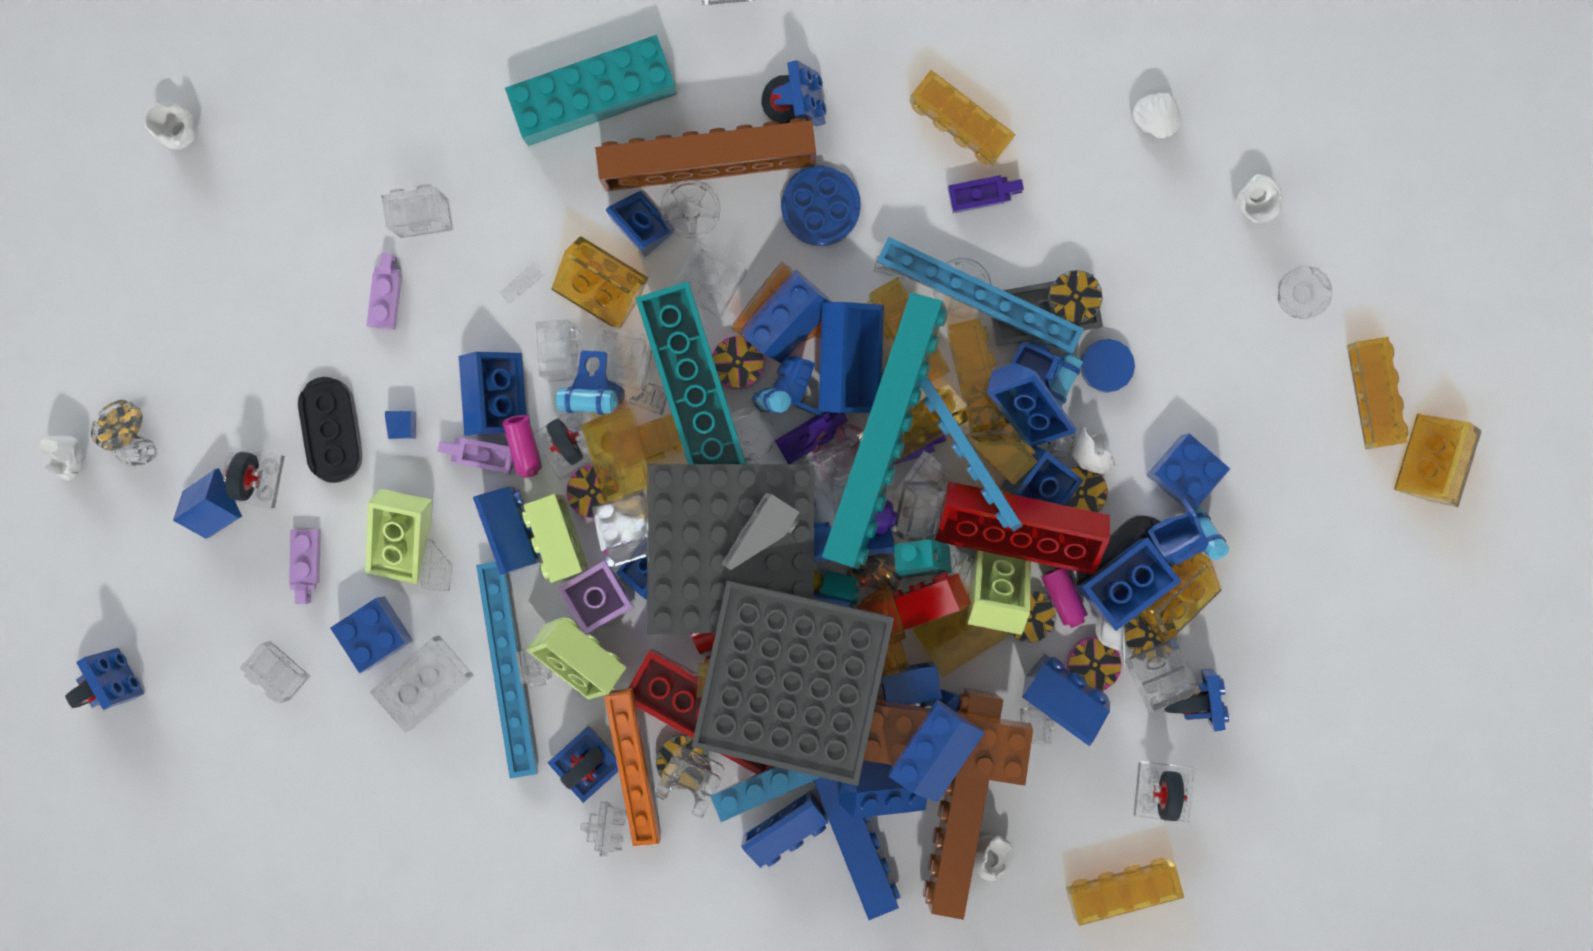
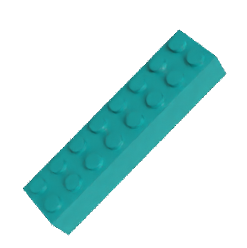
(690, 376)

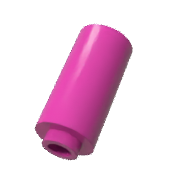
(522, 445)
(1064, 597)

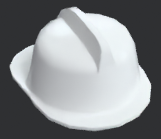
(1110, 637)

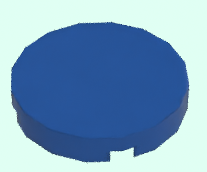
(1107, 365)

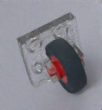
(564, 443)
(252, 476)
(1164, 791)

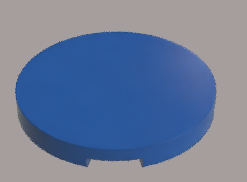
(820, 205)

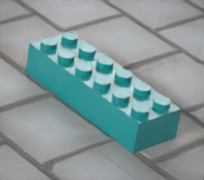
(591, 90)

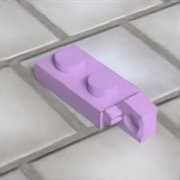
(384, 294)
(478, 454)
(304, 563)

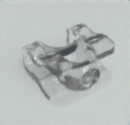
(692, 772)

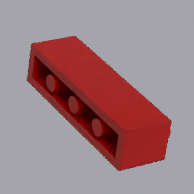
(930, 601)

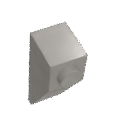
(766, 526)

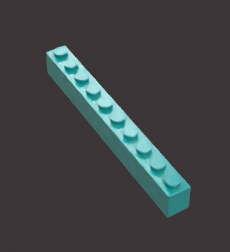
(885, 431)

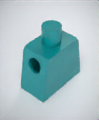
(919, 558)

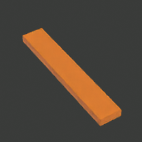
(632, 767)

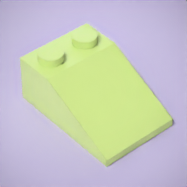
(397, 535)

